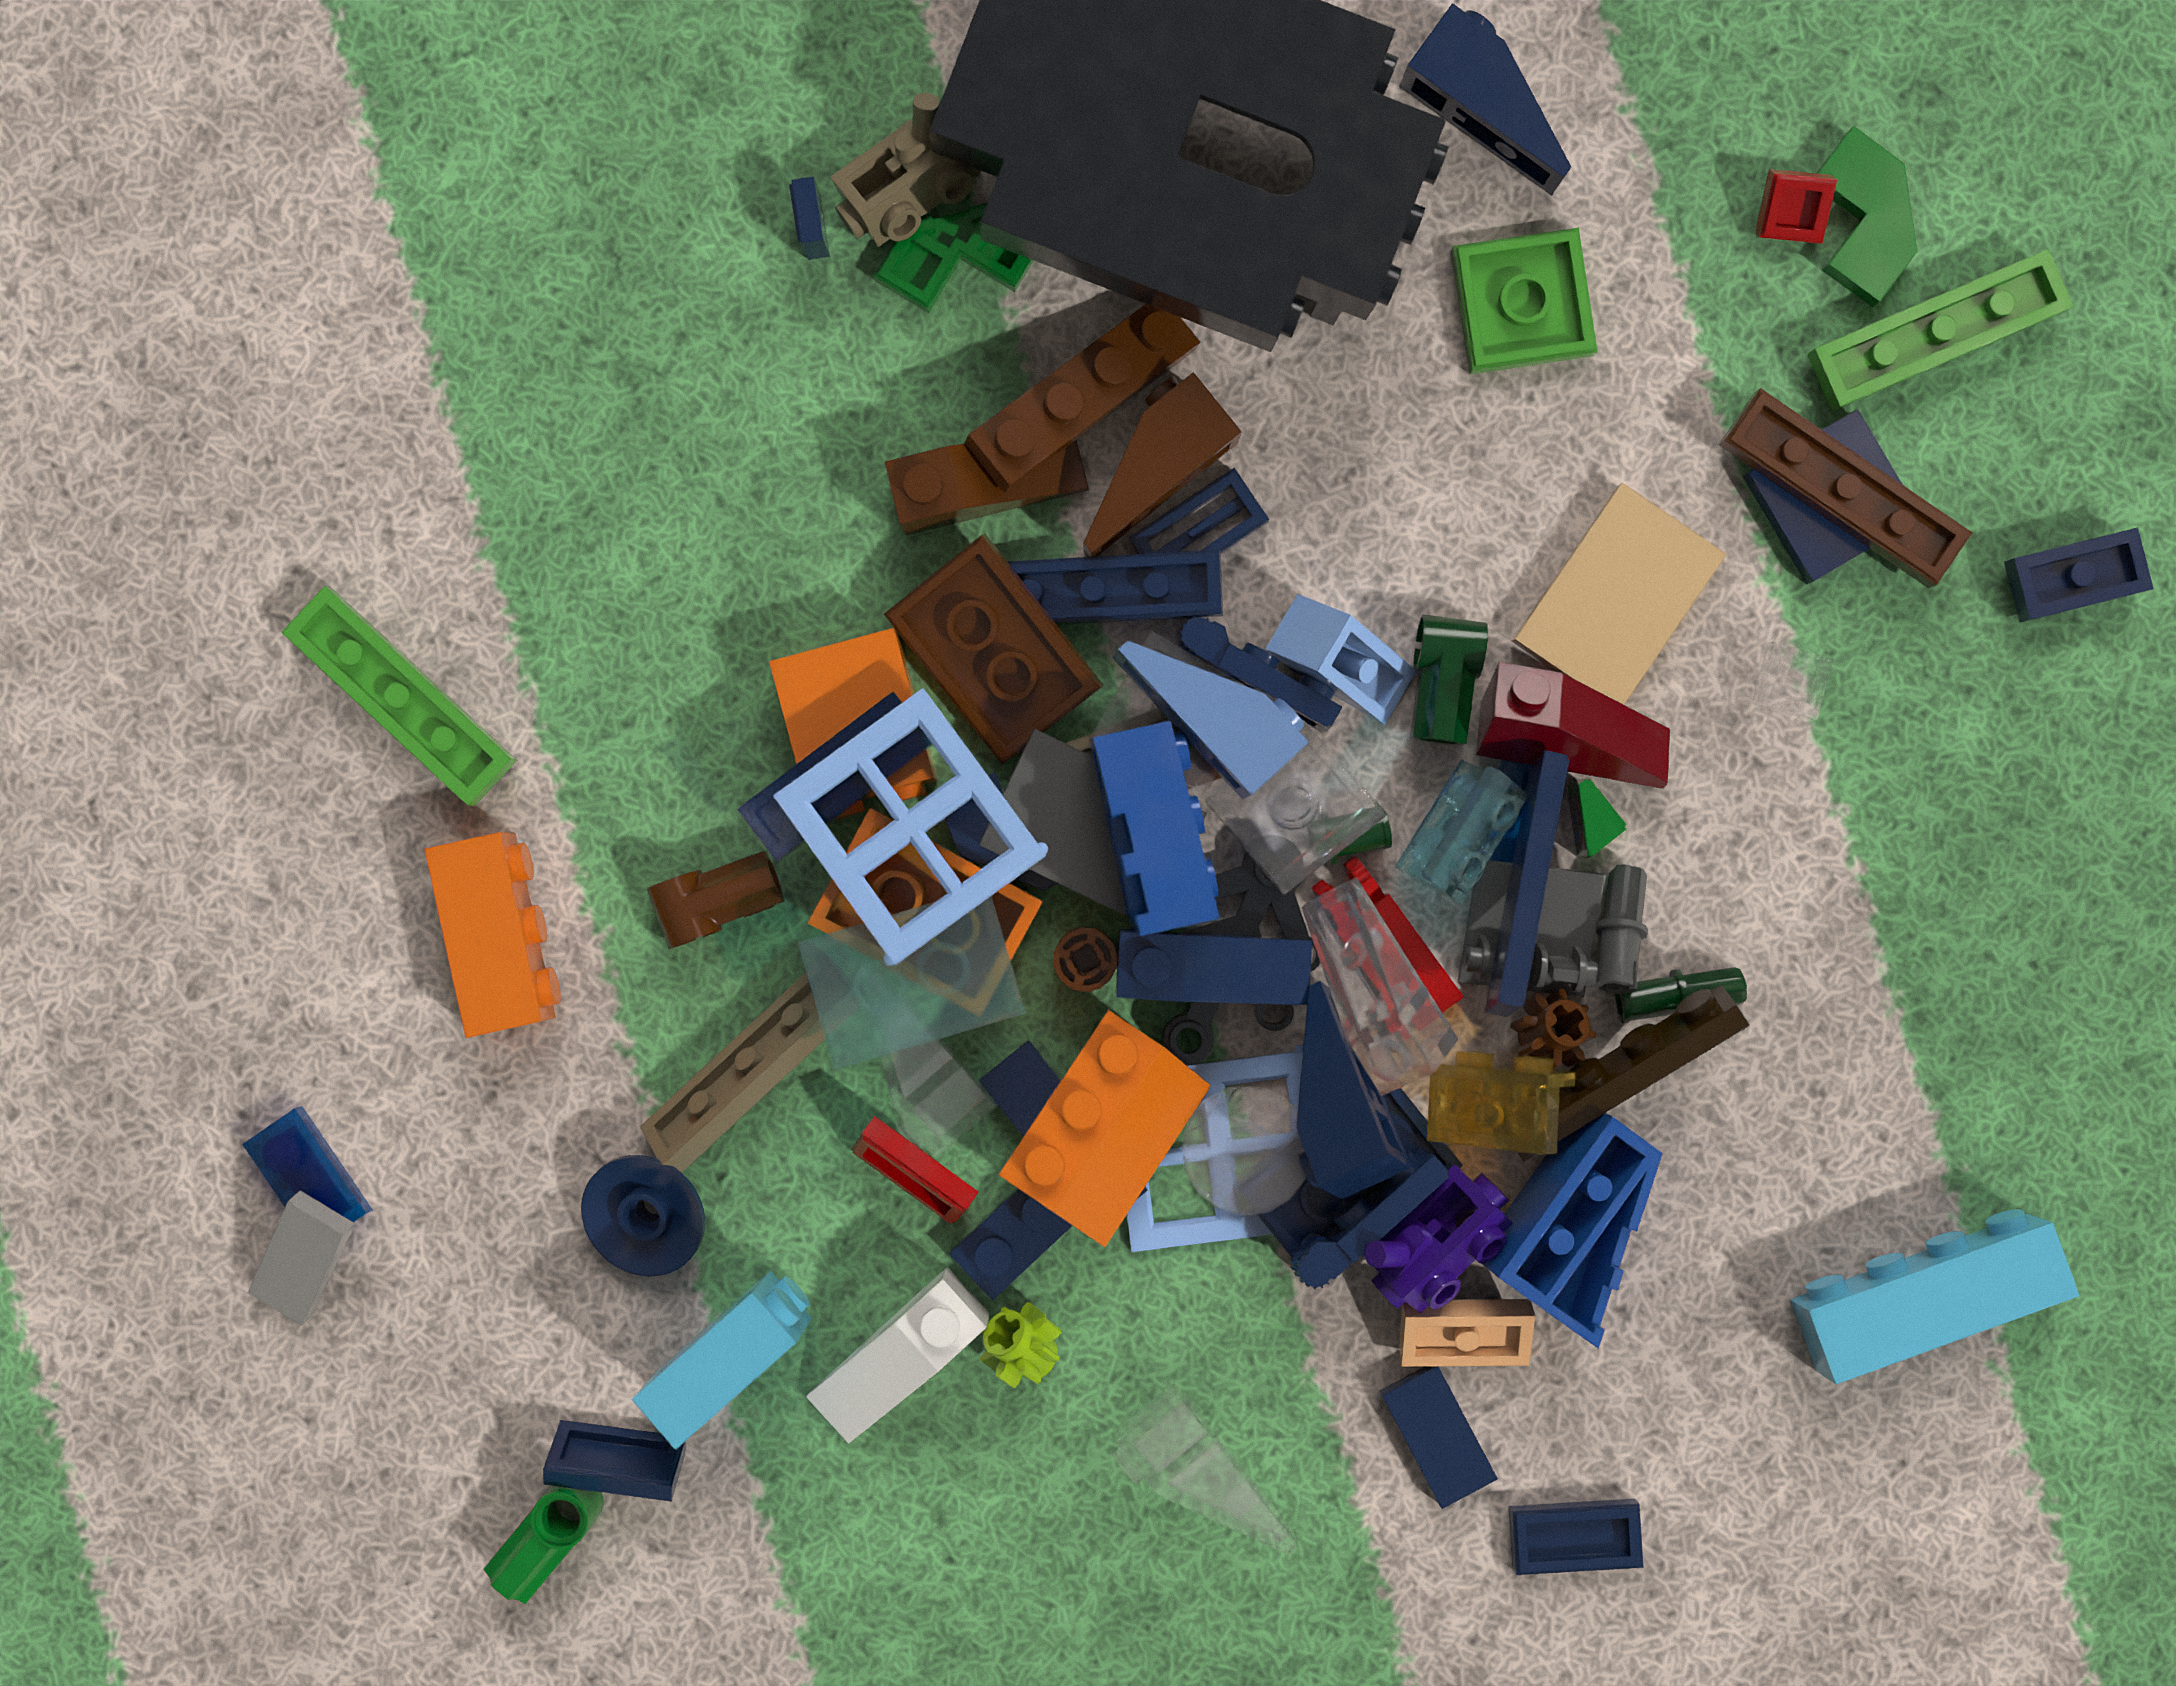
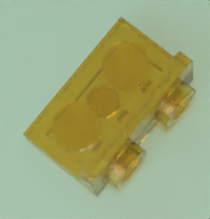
(1496, 1104)

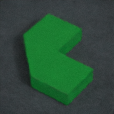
(1876, 192)
(927, 259)

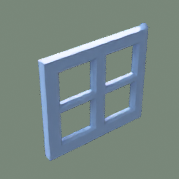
(909, 826)
(1223, 1225)

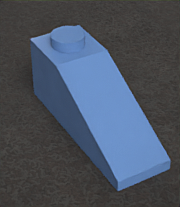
(1225, 721)

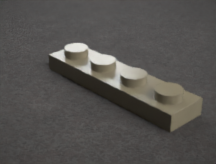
(736, 1078)

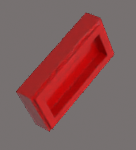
(914, 1171)

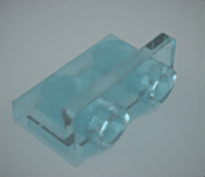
(1462, 830)

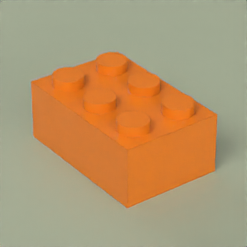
(909, 883)

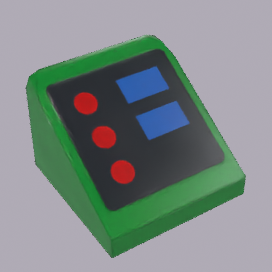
(1592, 817)

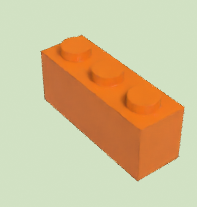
(492, 933)

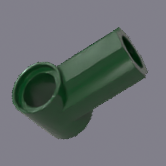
(1447, 670)

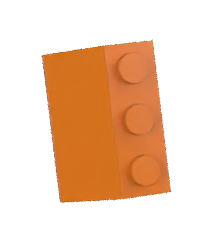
(1105, 1128)

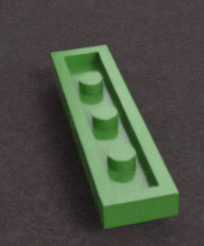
(1940, 330)
(399, 696)

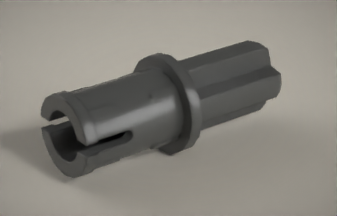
(1622, 930)

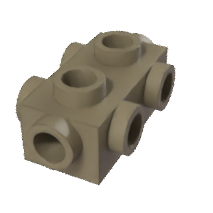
(900, 180)

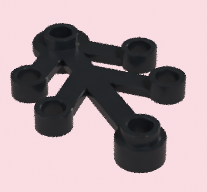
(1244, 923)

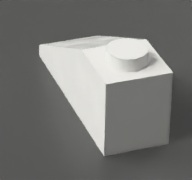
(900, 1355)

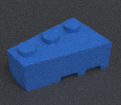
(1155, 828)
(1577, 1223)

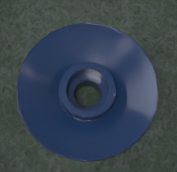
(627, 1231)

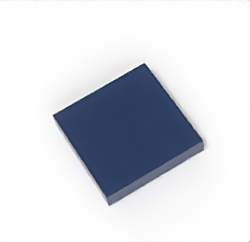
(1807, 536)

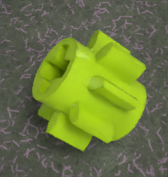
(1020, 1345)

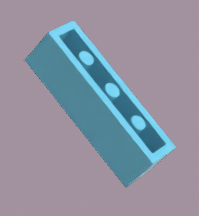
(1933, 1295)

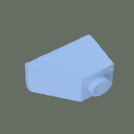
(1343, 656)

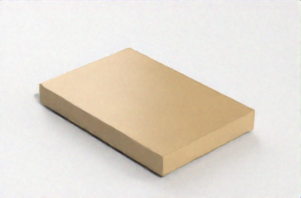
(1619, 595)

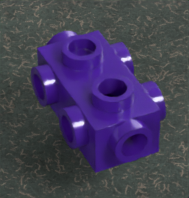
(1433, 1246)

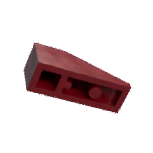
(1550, 711)

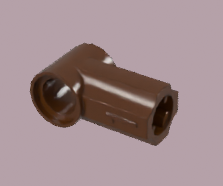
(702, 902)

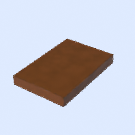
(993, 648)

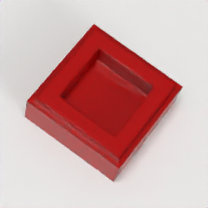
(1795, 206)

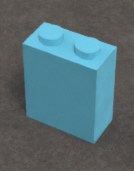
(724, 1358)

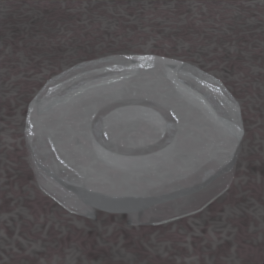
(1244, 1150)

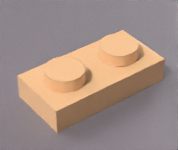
(1468, 1333)

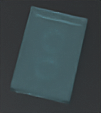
(937, 991)

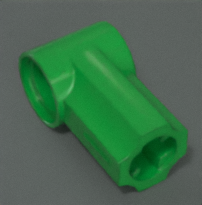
(541, 1542)

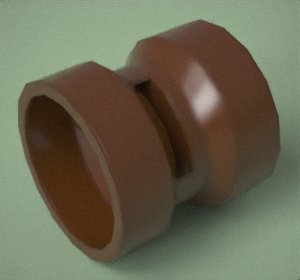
(1088, 950)

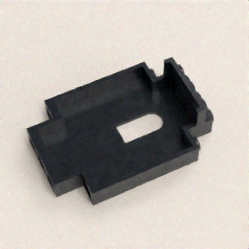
(1085, 132)

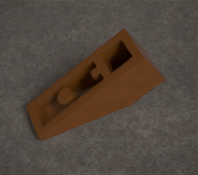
(1170, 447)
(954, 487)

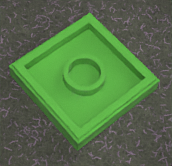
(1524, 301)

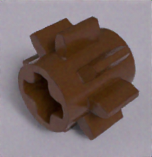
(1568, 1020)

